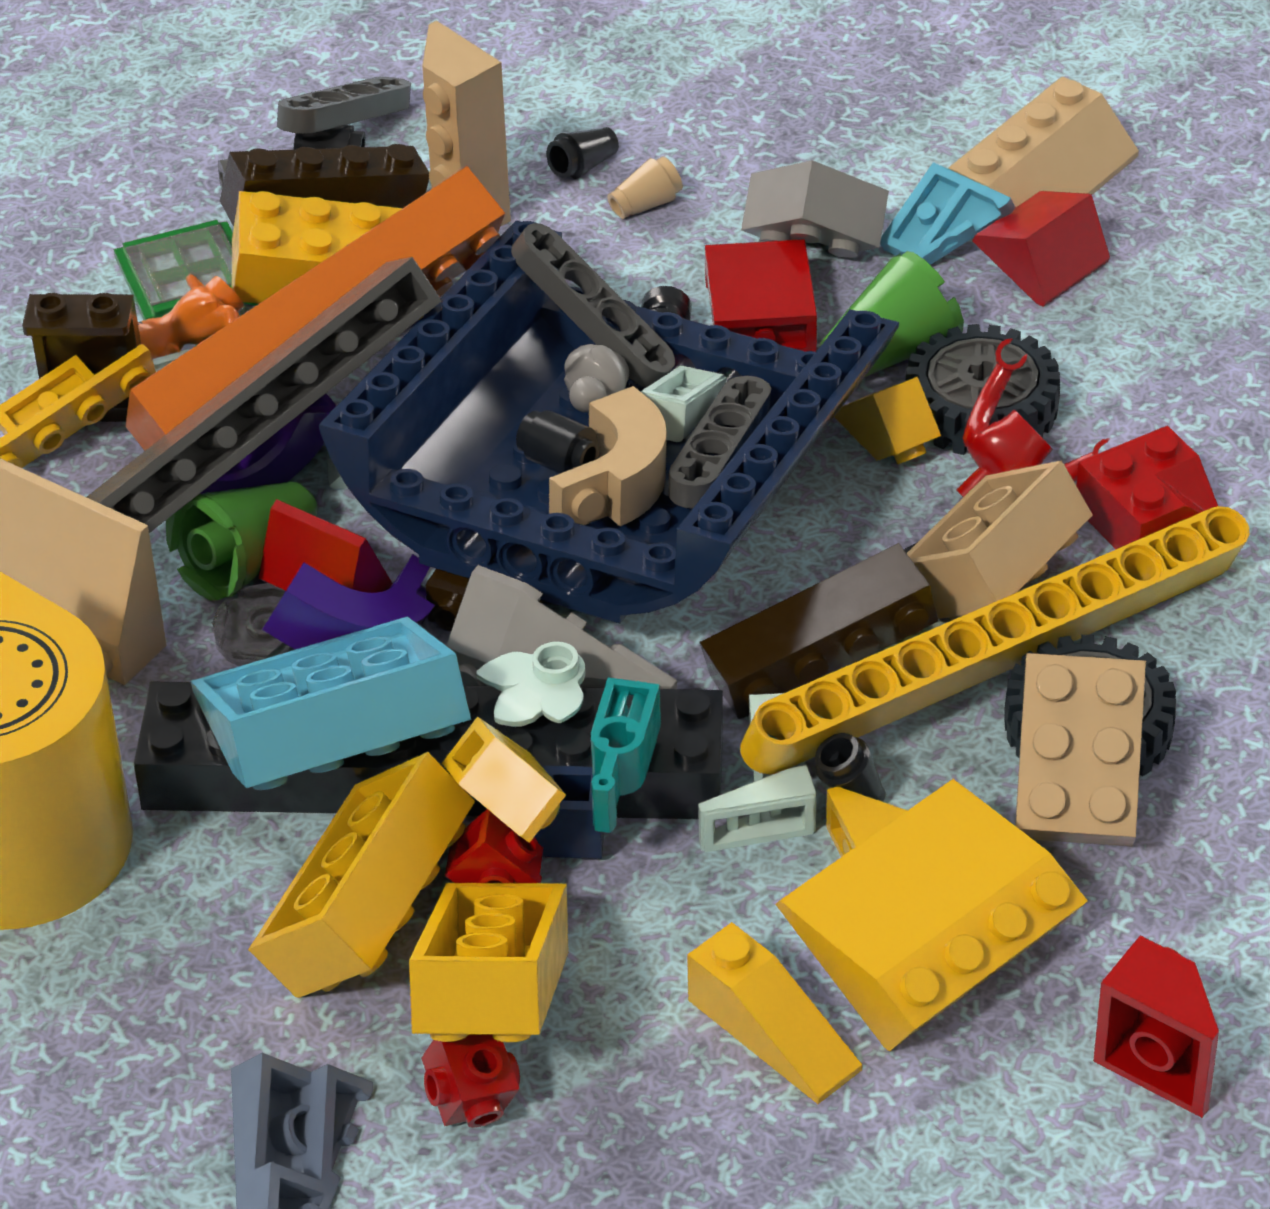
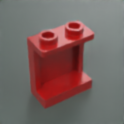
(763, 291)

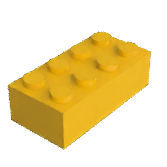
(288, 235)
(363, 877)
(489, 960)

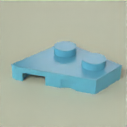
(943, 214)

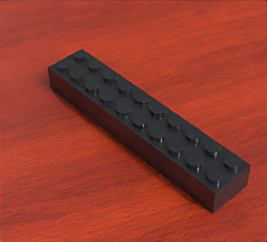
(185, 769)

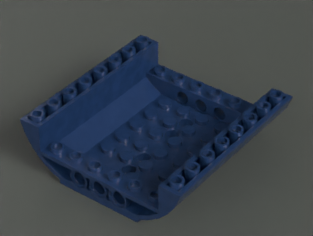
(440, 468)

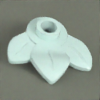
(536, 684)

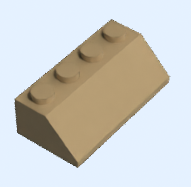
(465, 112)
(1054, 143)

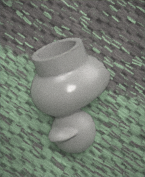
(593, 374)

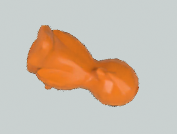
(193, 318)

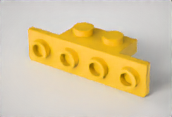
(65, 402)

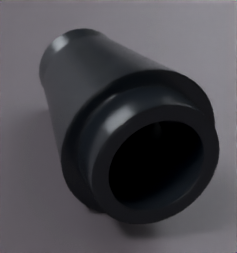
(580, 151)
(848, 764)

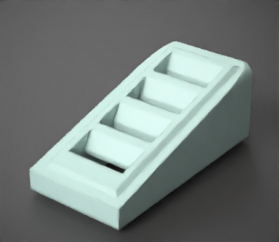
(684, 398)
(775, 806)

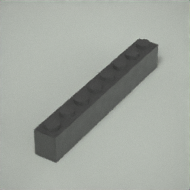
(269, 394)

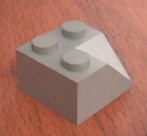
(815, 206)

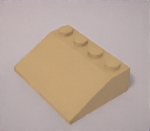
(86, 563)

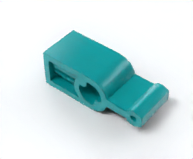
(622, 745)

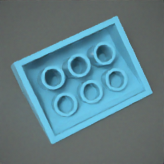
(333, 702)

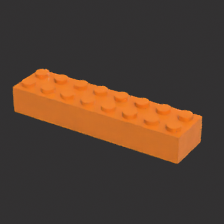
(440, 230)

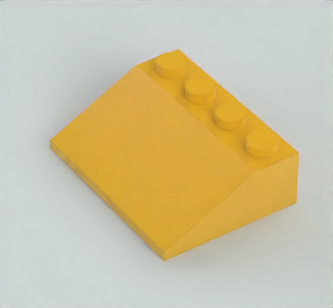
(929, 909)

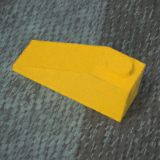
(768, 1012)

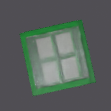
(160, 263)

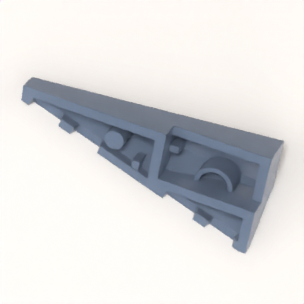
(291, 1131)

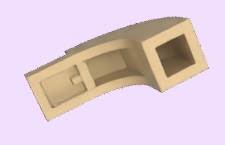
(630, 463)

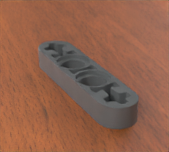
(343, 104)
(539, 251)
(716, 438)

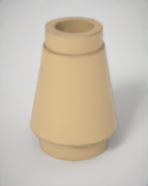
(646, 188)

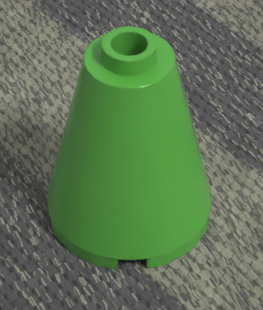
(909, 295)
(225, 535)

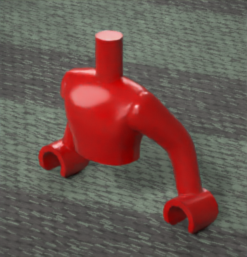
(1009, 441)

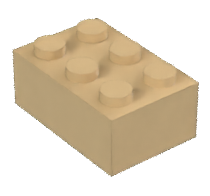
(999, 537)
(1080, 749)

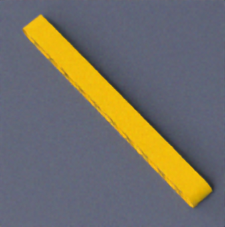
(992, 639)

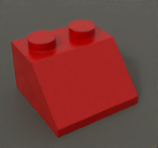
(1158, 1025)

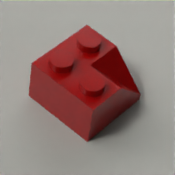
(1143, 486)

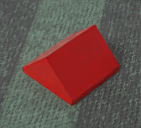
(1047, 243)
(332, 550)

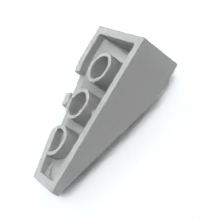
(506, 617)

